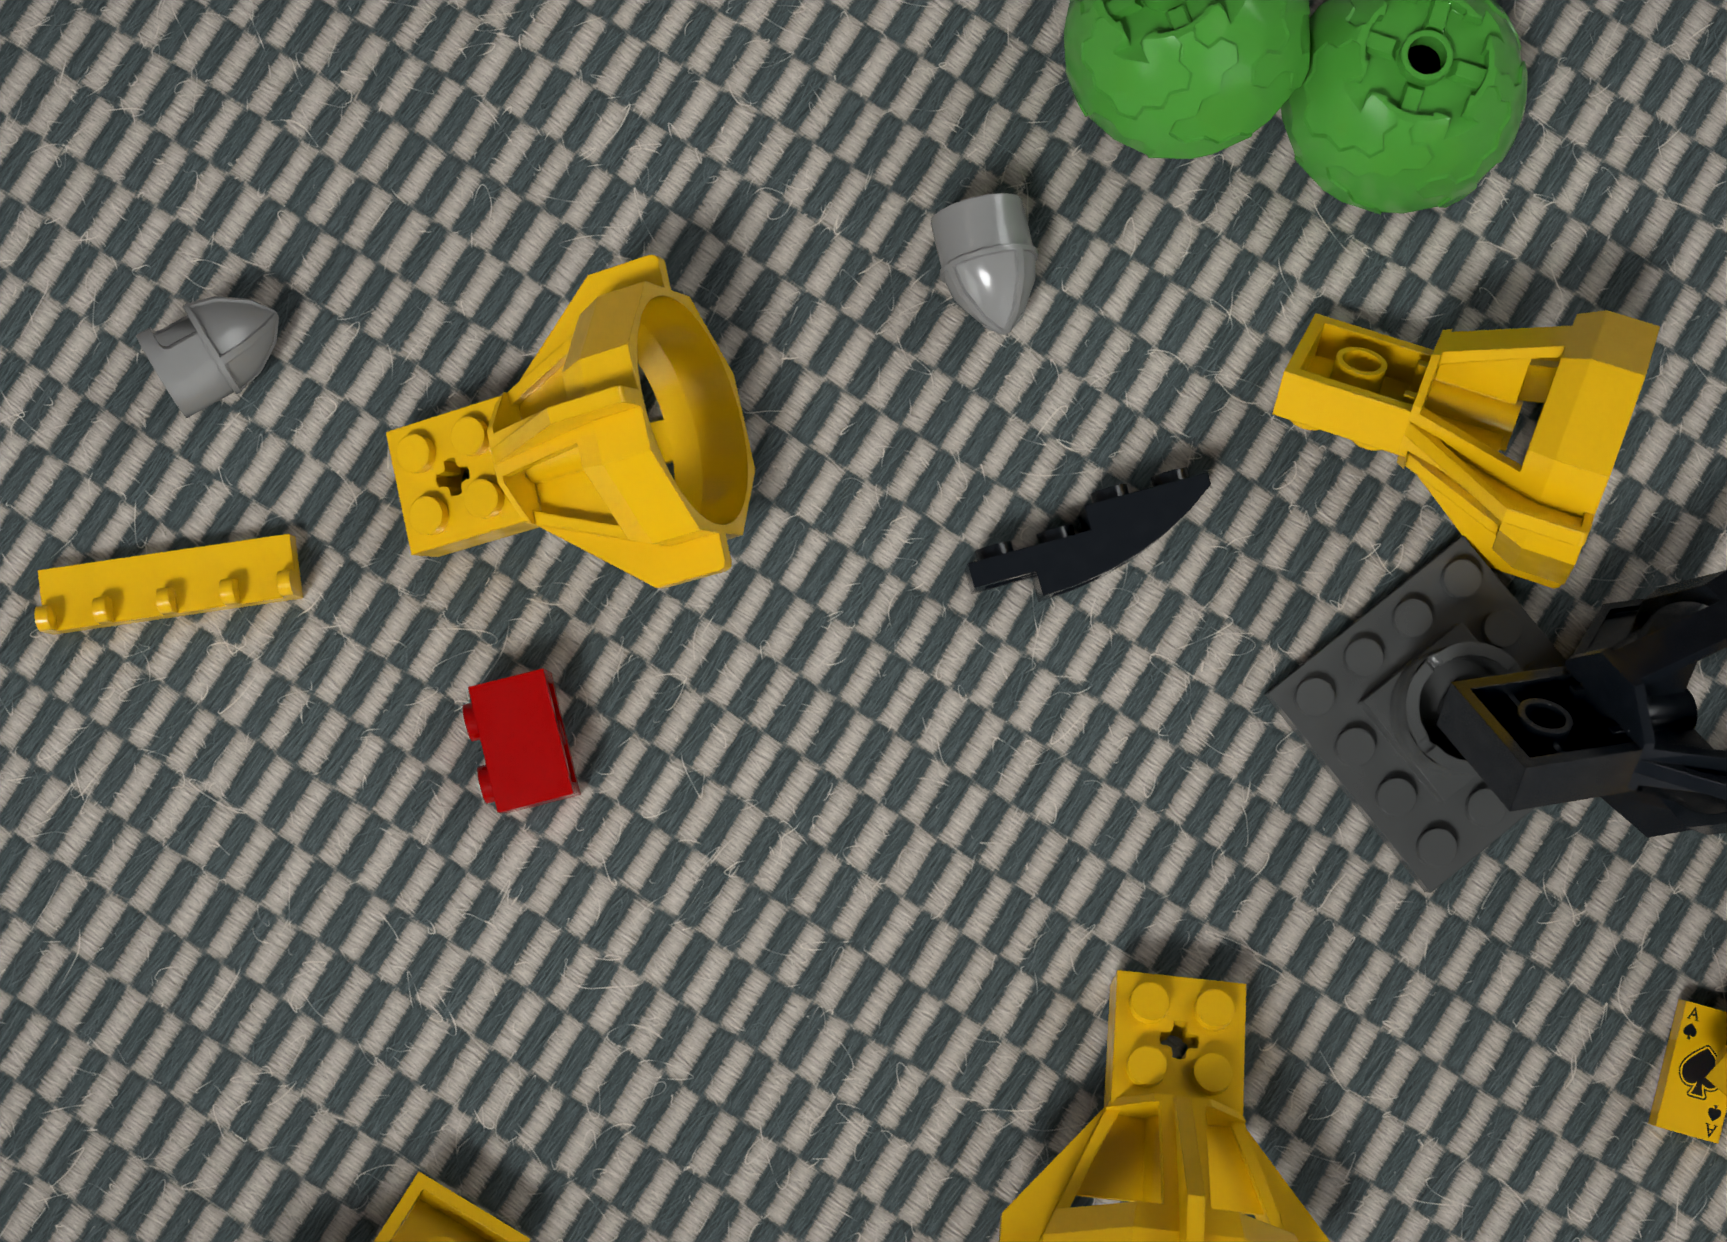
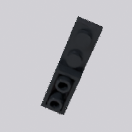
(1114, 532)

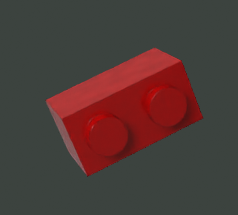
(521, 741)

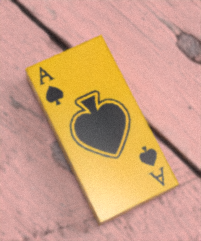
(1683, 1096)

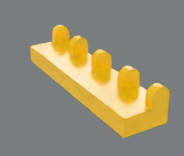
(168, 584)

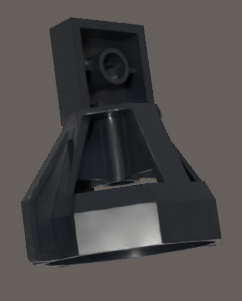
(1609, 718)

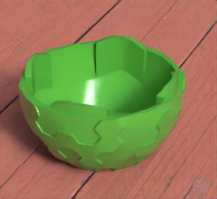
(1185, 71)
(1398, 136)

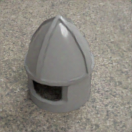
(987, 258)
(211, 350)

